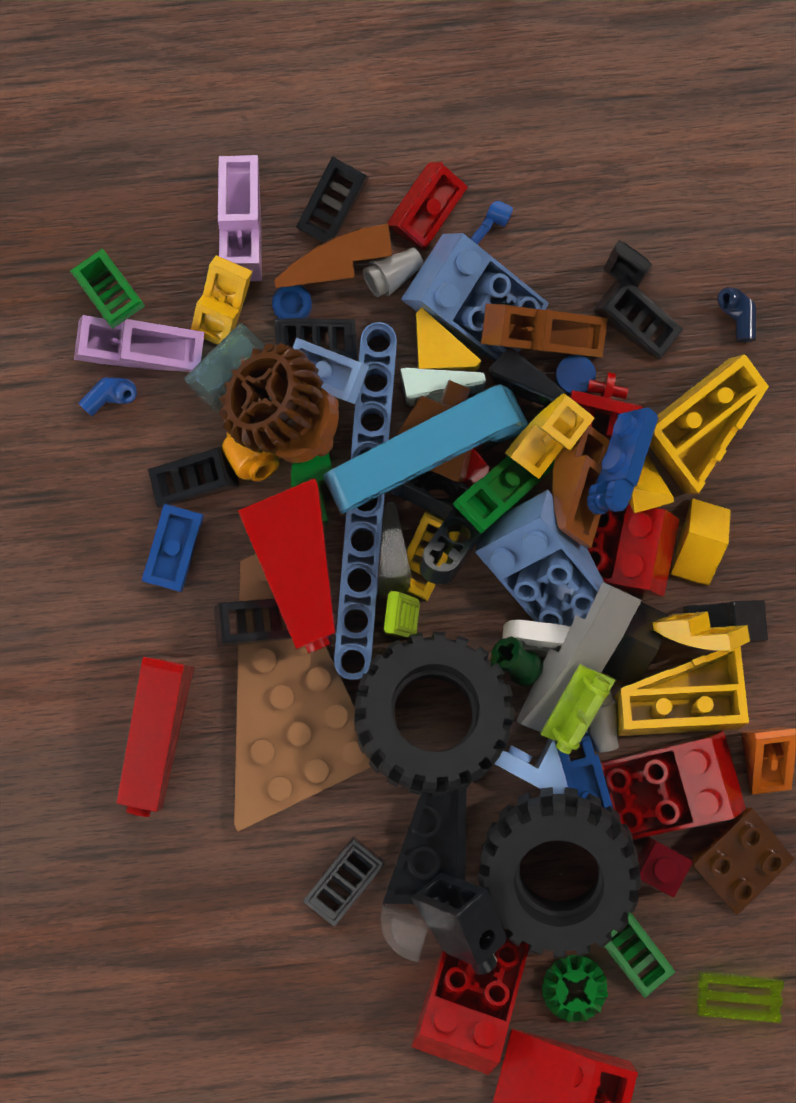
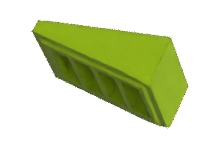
(401, 615)

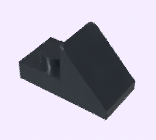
(736, 614)

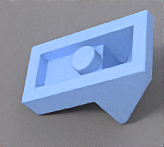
(340, 374)
(545, 773)

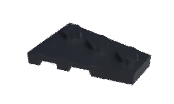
(431, 845)

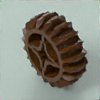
(264, 422)

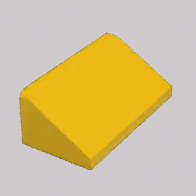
(650, 489)

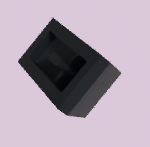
(636, 647)

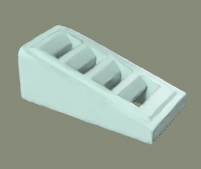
(432, 382)

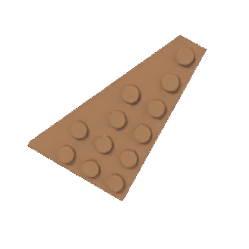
(290, 719)

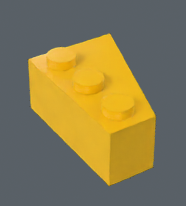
(703, 421)
(686, 699)

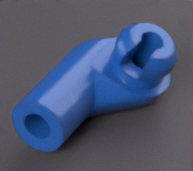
(108, 391)

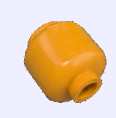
(247, 463)

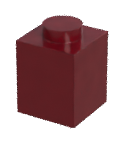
(662, 867)

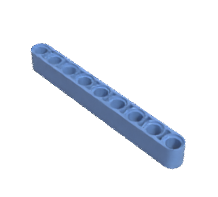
(370, 521)

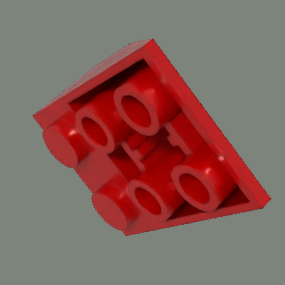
(635, 549)
(675, 786)
(468, 1012)
(559, 1072)

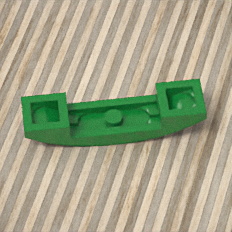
(496, 493)

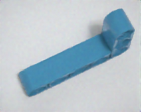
(484, 417)

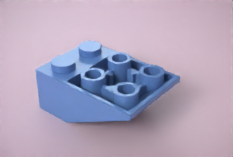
(459, 283)
(540, 563)

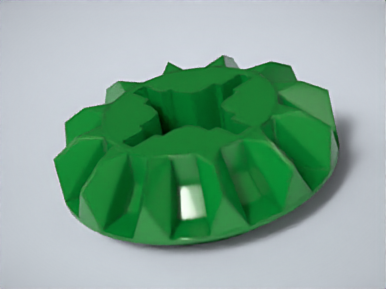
(574, 969)

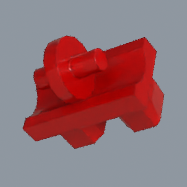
(603, 404)

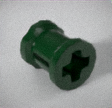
(522, 665)

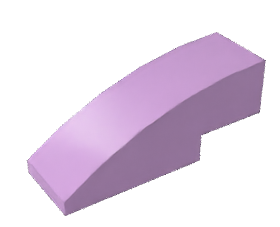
(240, 212)
(138, 345)

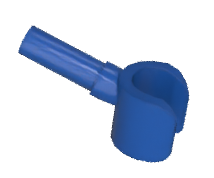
(499, 214)

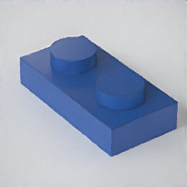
(173, 548)

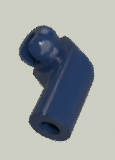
(741, 310)

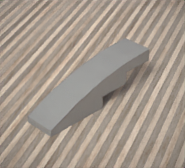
(587, 643)

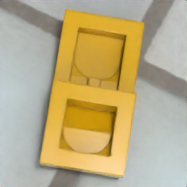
(222, 299)
(546, 435)
(695, 631)

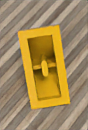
(439, 348)
(701, 542)

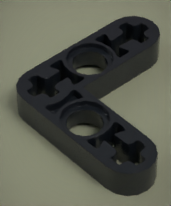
(454, 522)

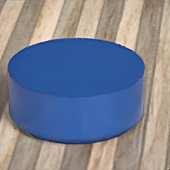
(292, 302)
(574, 373)

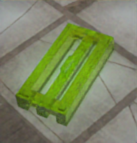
(774, 1000)

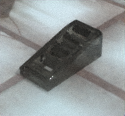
(393, 564)

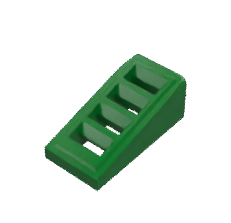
(95, 269)
(654, 977)

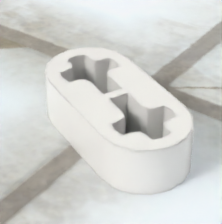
(536, 635)

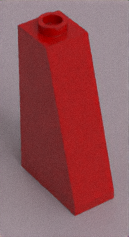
(293, 556)
(153, 734)

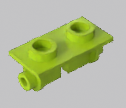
(577, 708)

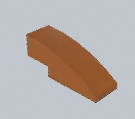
(335, 257)
(544, 330)
(572, 477)

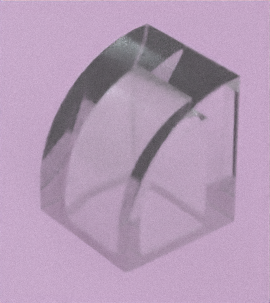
(403, 930)

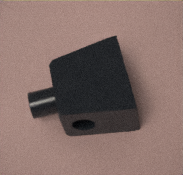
(462, 920)

